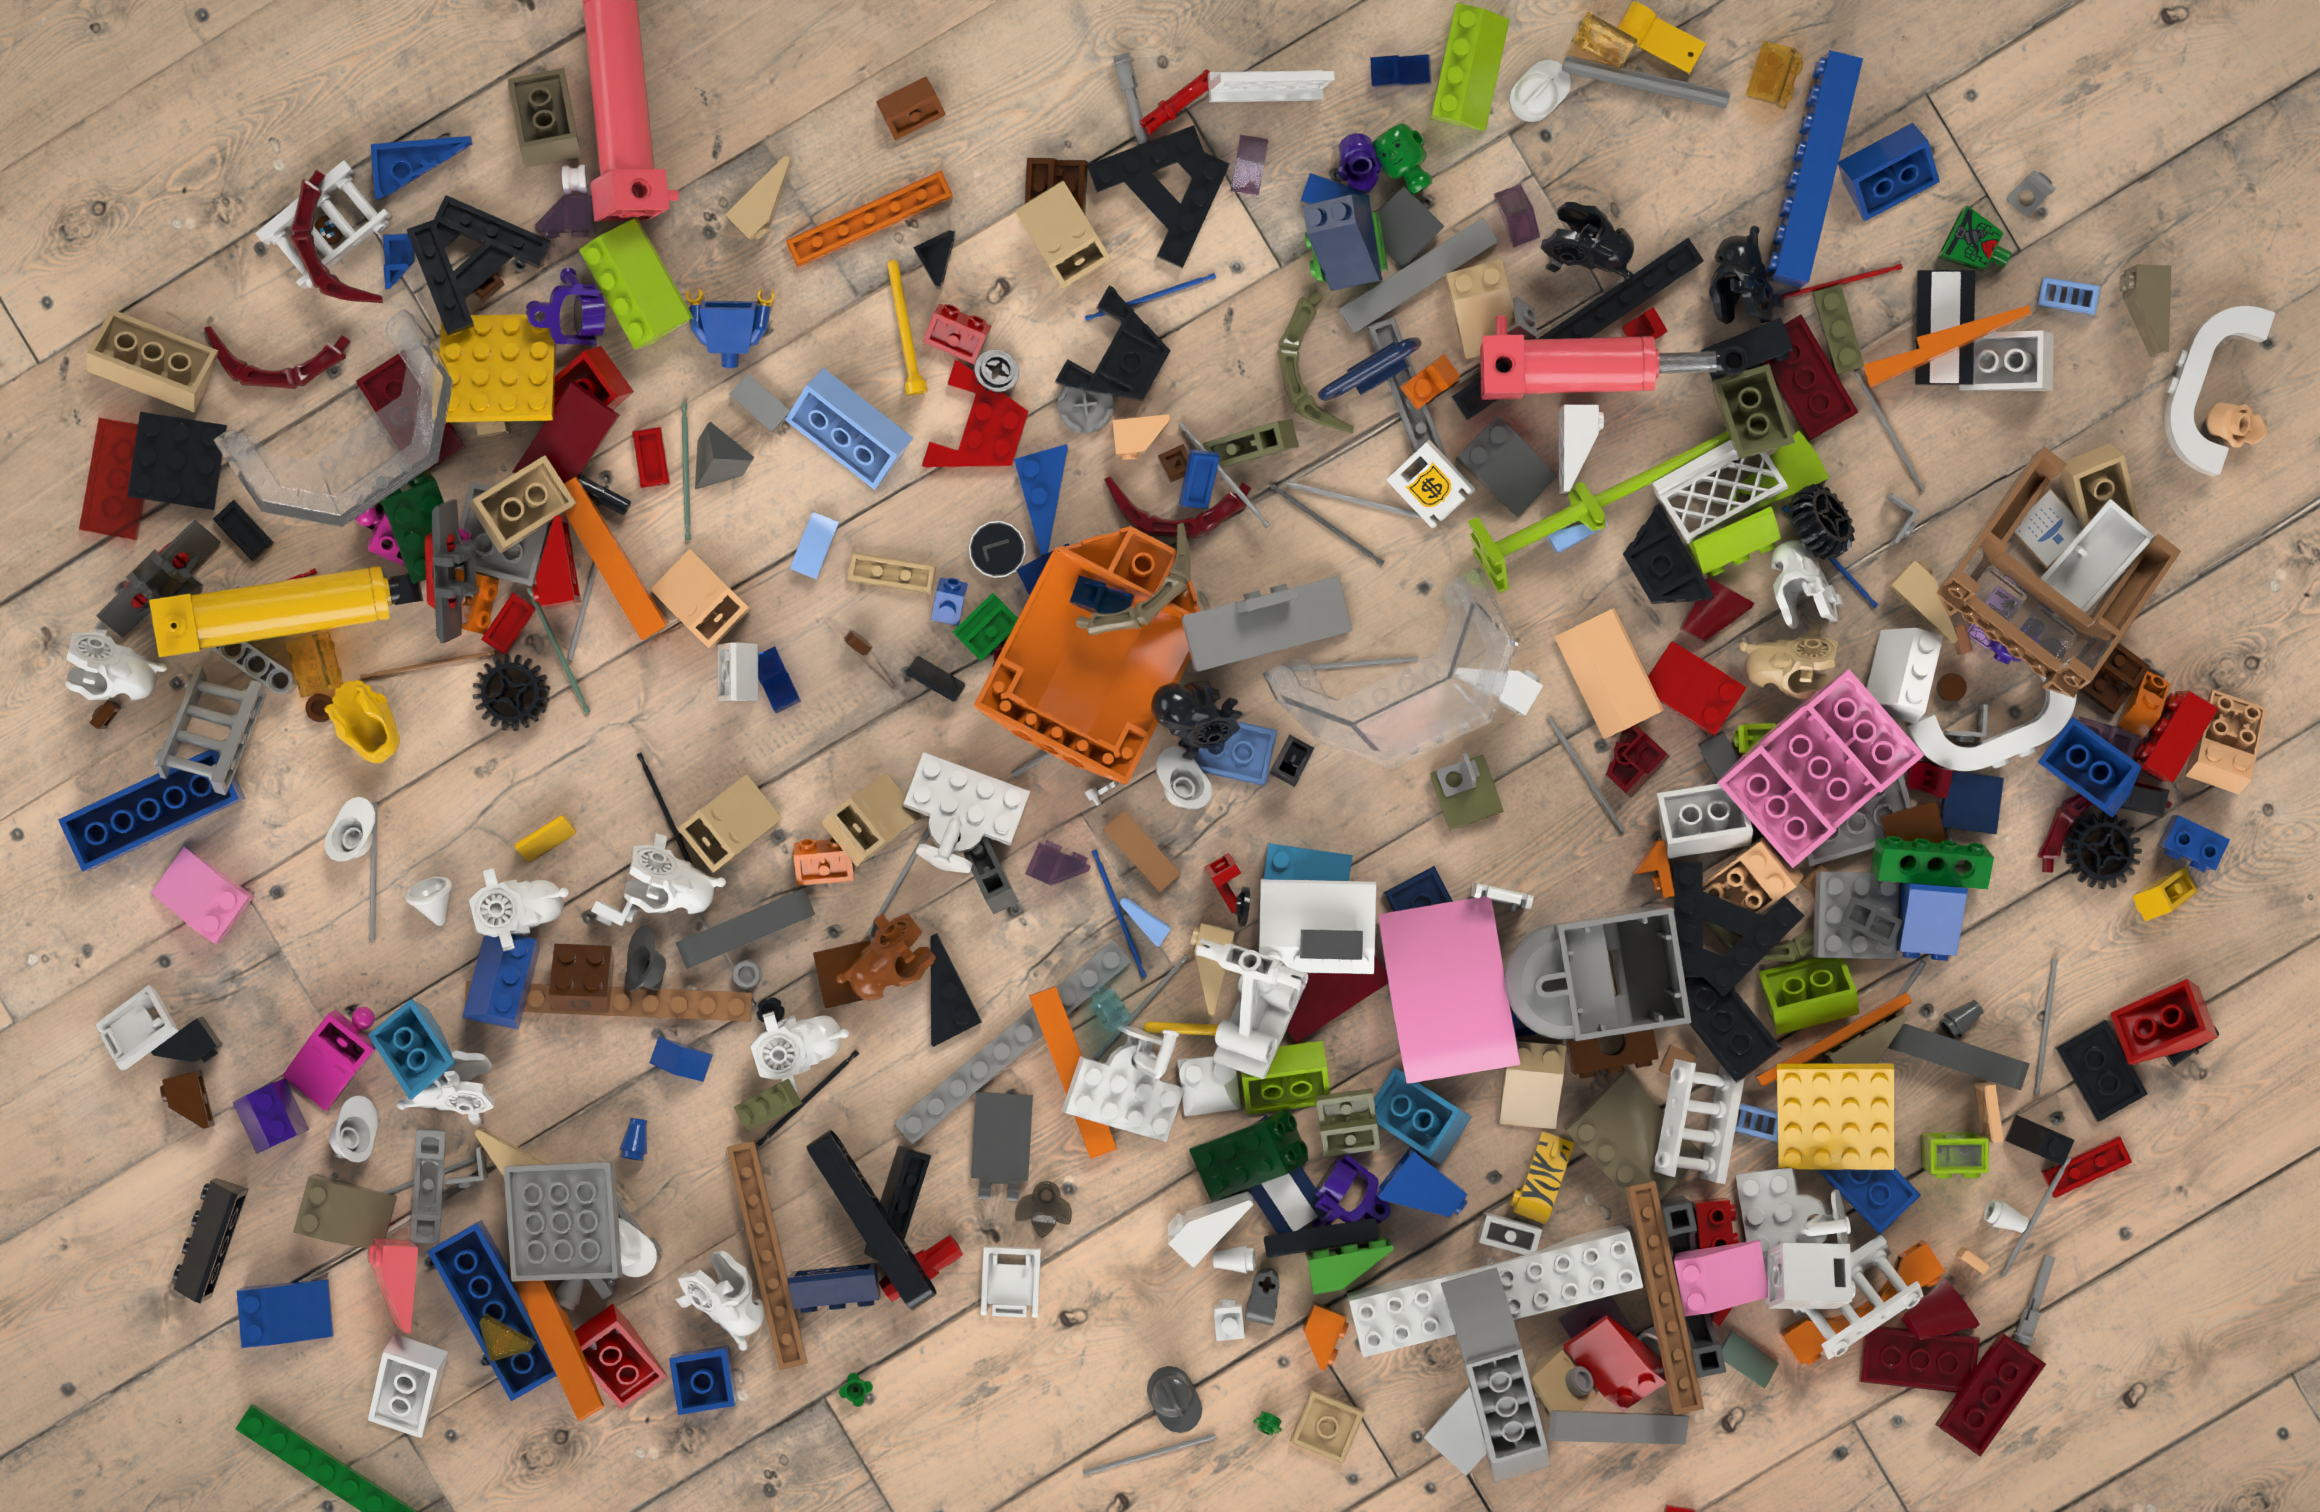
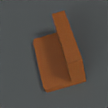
(910, 108)

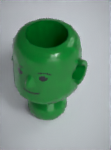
(1401, 155)

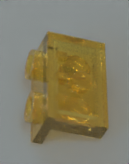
(1604, 40)
(1775, 74)
(315, 664)

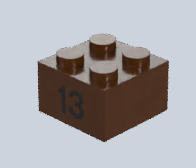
(581, 977)

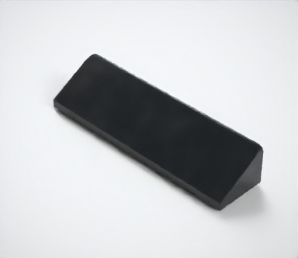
(903, 1188)
(1321, 1237)

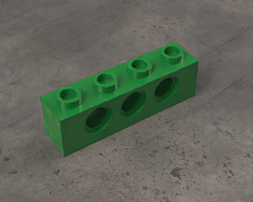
(1972, 874)

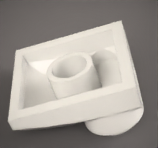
(1207, 1086)

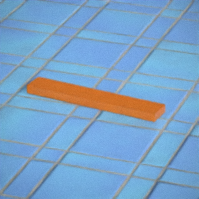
(869, 219)
(1838, 1036)

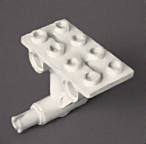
(1263, 1011)

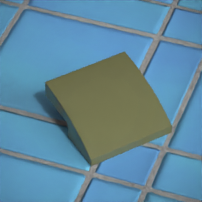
(1470, 804)
(1348, 1122)

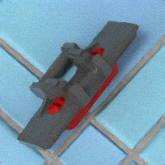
(442, 551)
(154, 572)

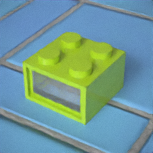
(1955, 1153)

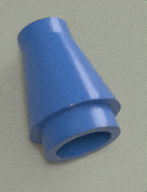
(635, 1140)

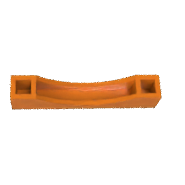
(1912, 1265)

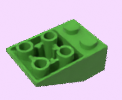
(1339, 1267)

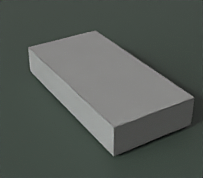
(760, 402)

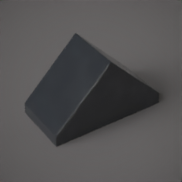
(1291, 760)

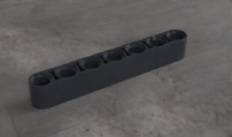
(871, 1220)

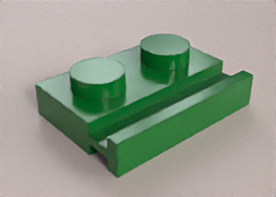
(986, 627)

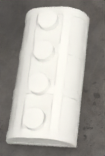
(2097, 556)

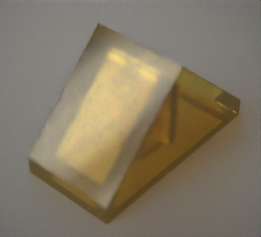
(503, 1340)

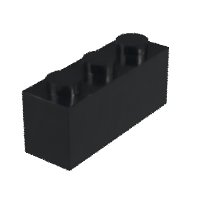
(1760, 344)

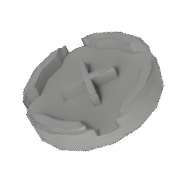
(1084, 410)

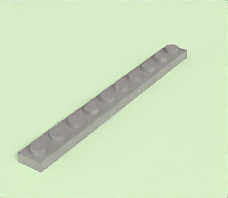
(1008, 1045)

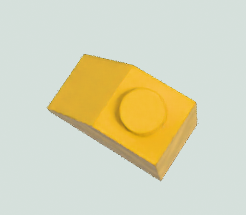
(2165, 894)

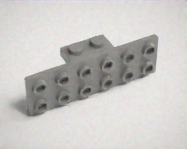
(1266, 623)

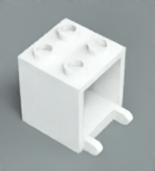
(1809, 1276)

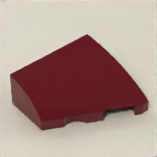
(1713, 615)
(1635, 760)
(1940, 1314)

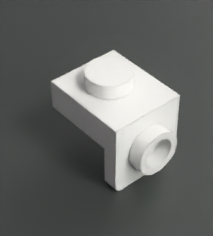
(609, 914)

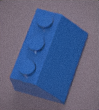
(1889, 171)
(2091, 766)
(501, 981)

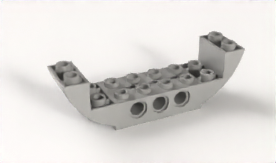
(1497, 1375)

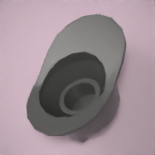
(644, 963)
(1174, 1399)

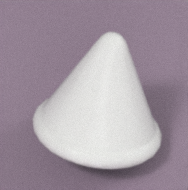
(431, 898)

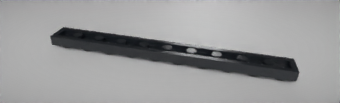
(1601, 311)

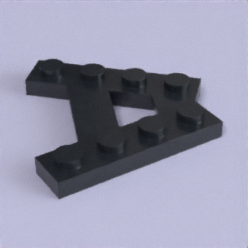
(1135, 170)
(500, 244)
(1758, 931)

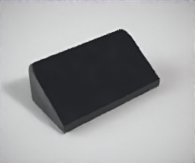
(935, 678)

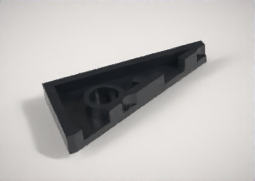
(950, 1003)

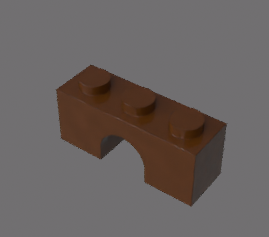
(1587, 1058)

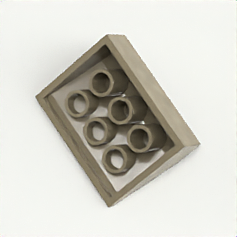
(1623, 1136)

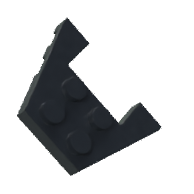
(1129, 361)

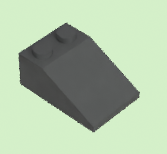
(1506, 466)

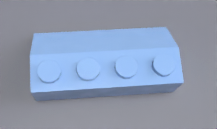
(848, 428)

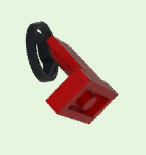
(1221, 872)

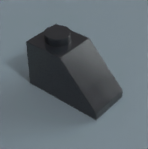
(190, 1043)
(2039, 1140)

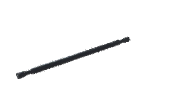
(664, 808)
(792, 1112)

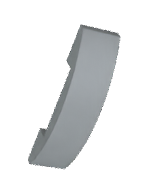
(428, 1186)

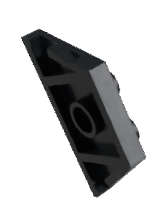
(1664, 563)

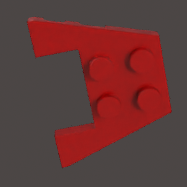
(990, 431)

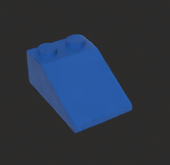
(284, 1313)

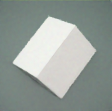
(738, 672)

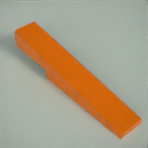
(1939, 344)
(613, 563)
(1066, 1055)
(561, 1346)

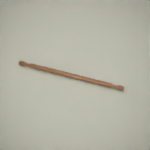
(428, 665)

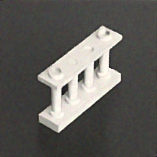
(338, 178)
(1721, 1125)
(1871, 1254)

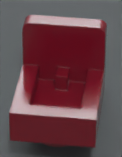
(1929, 778)

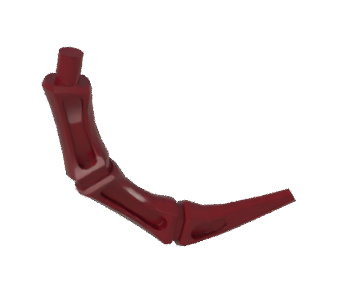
(304, 243)
(286, 378)
(1194, 527)
(2061, 823)

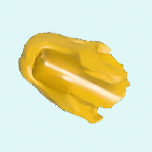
(364, 721)

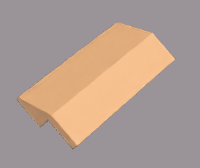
(1609, 673)

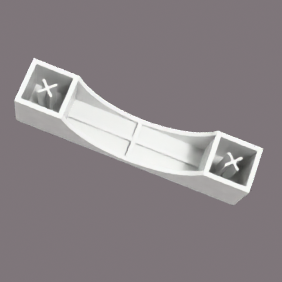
(1538, 1282)

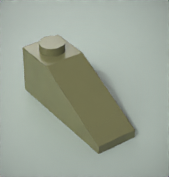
(1254, 443)

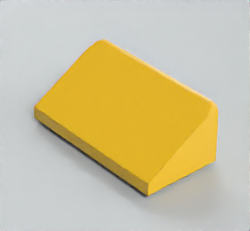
(545, 838)

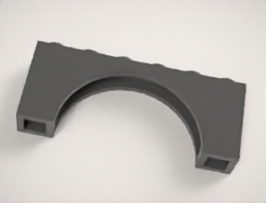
(1680, 1231)

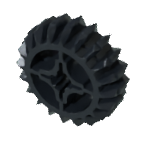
(1821, 521)
(505, 679)
(2105, 839)

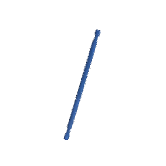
(1159, 293)
(1846, 574)
(1119, 914)

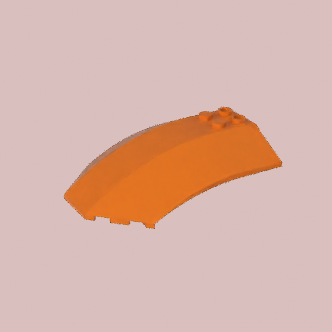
(1086, 692)

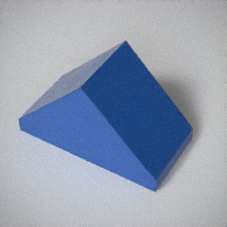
(680, 1059)

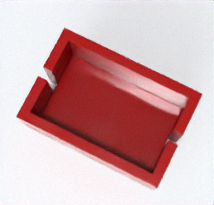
(2174, 735)

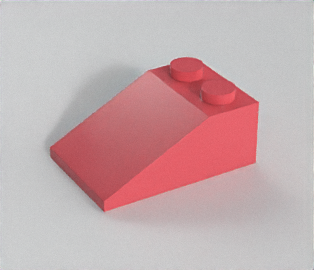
(395, 1271)

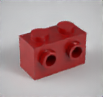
(1714, 1222)

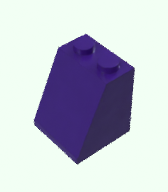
(270, 1115)

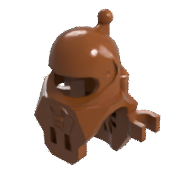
(880, 961)

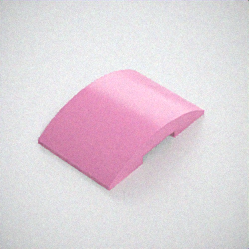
(1819, 767)
(1448, 989)

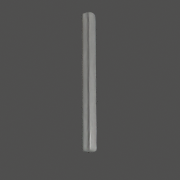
(1646, 81)

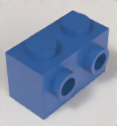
(2193, 843)

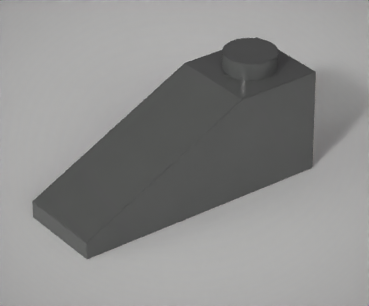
(991, 876)

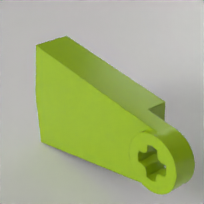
(1796, 464)

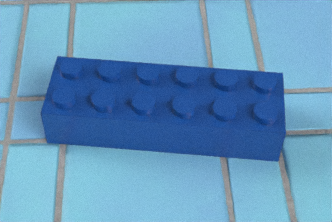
(144, 813)
(483, 1286)

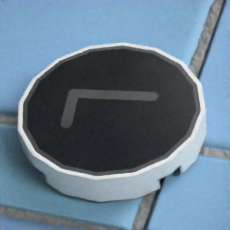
(997, 549)

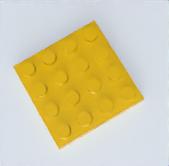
(500, 370)
(1836, 1116)

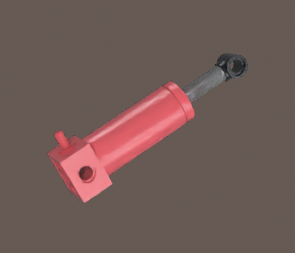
(1586, 364)

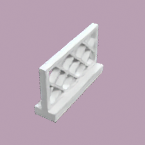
(1268, 85)
(1702, 470)

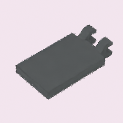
(1001, 1141)

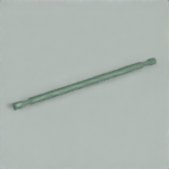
(686, 471)
(559, 652)

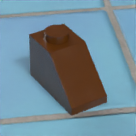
(188, 1097)

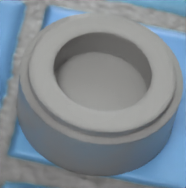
(747, 974)
(1579, 1381)

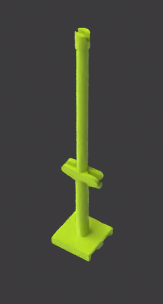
(1583, 508)

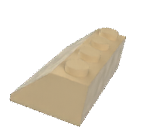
(151, 360)

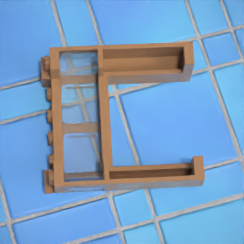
(2029, 613)

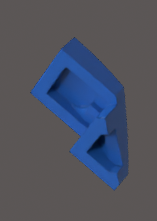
(398, 257)

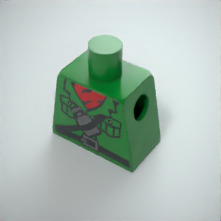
(1974, 242)

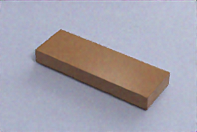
(1141, 851)

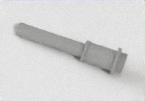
(1128, 82)
(2030, 1314)

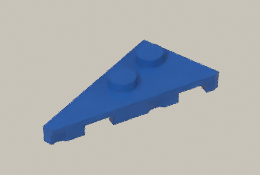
(403, 162)
(1041, 483)

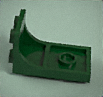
(411, 520)
(1250, 1155)

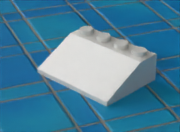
(1316, 905)
(1202, 1227)

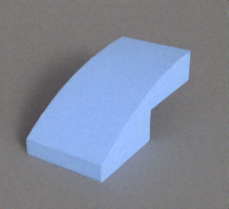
(814, 545)

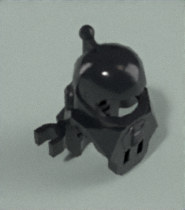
(1581, 247)
(1742, 257)
(1194, 716)

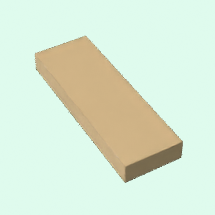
(891, 573)

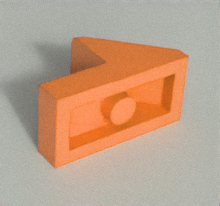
(1430, 381)
(1657, 861)

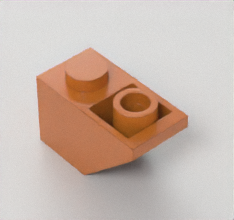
(2144, 705)
(1322, 1332)

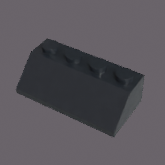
(209, 1240)

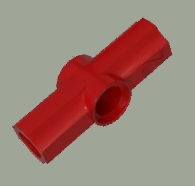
(931, 1260)

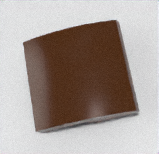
(1047, 172)
(2116, 679)
(1914, 822)
(834, 962)

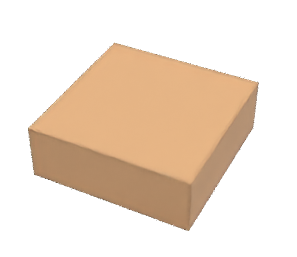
(1973, 1260)

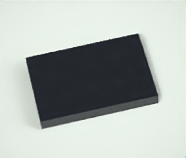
(2101, 1070)

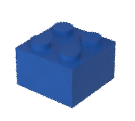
(703, 1380)

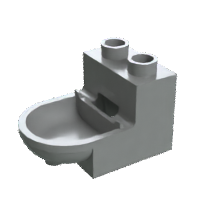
(1564, 981)

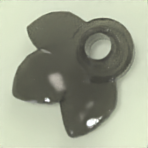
(1044, 1212)

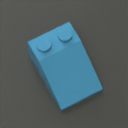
(1300, 863)
(413, 1047)
(1419, 1116)

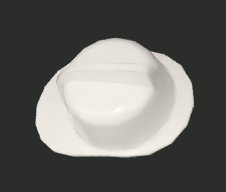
(1540, 91)
(1182, 779)
(351, 831)
(355, 1129)
(637, 1251)

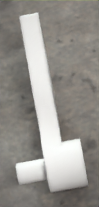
(1093, 793)

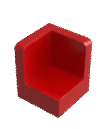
(1645, 325)

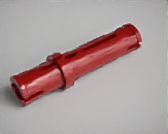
(1168, 109)

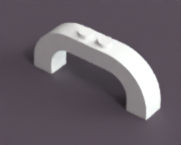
(2186, 385)
(1998, 748)

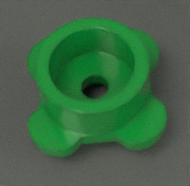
(855, 1397)
(1268, 1423)

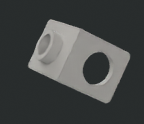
(2038, 184)
(1524, 320)
(1908, 524)
(1981, 727)
(1468, 771)
(470, 1180)

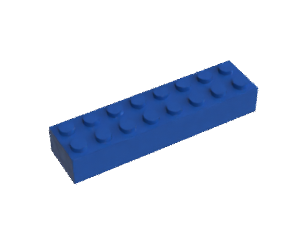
(1814, 169)

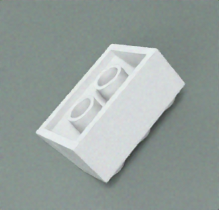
(1904, 671)
(1701, 821)

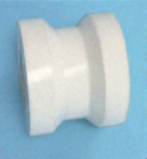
(575, 179)

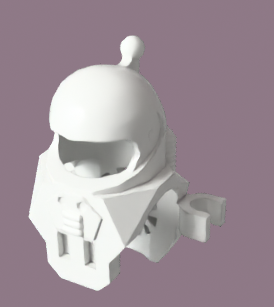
(1806, 577)
(108, 667)
(667, 881)
(516, 907)
(795, 1045)
(456, 1091)
(720, 1301)

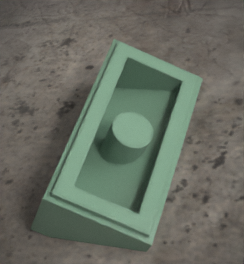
(1748, 1359)

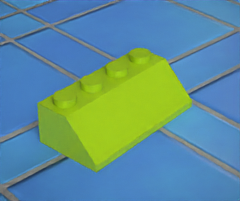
(1470, 67)
(636, 284)

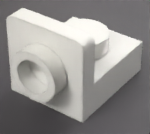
(1228, 1320)

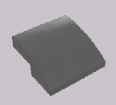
(1407, 227)

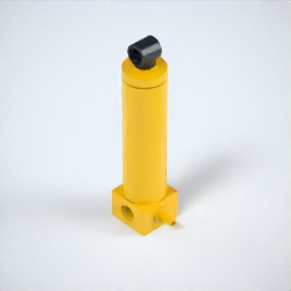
(277, 609)

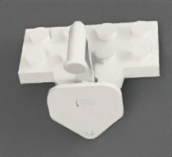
(962, 806)
(1128, 1086)
(1780, 1215)

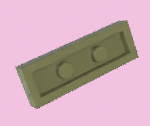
(1838, 329)
(767, 1105)

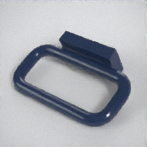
(1373, 370)

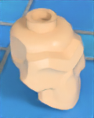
(2235, 424)

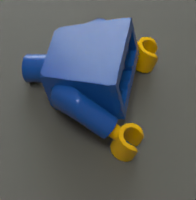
(729, 325)

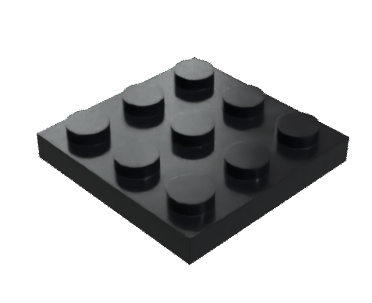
(176, 461)

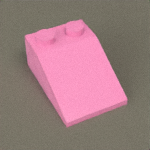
(202, 896)
(1721, 1277)

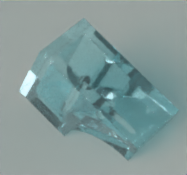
(1109, 1008)

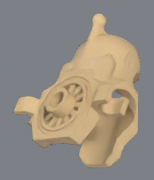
(1792, 663)

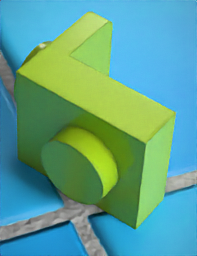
(1750, 734)

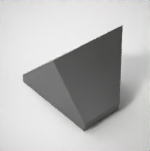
(719, 458)

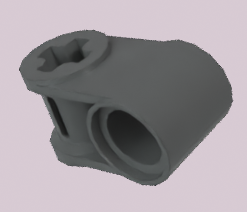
(1263, 1302)

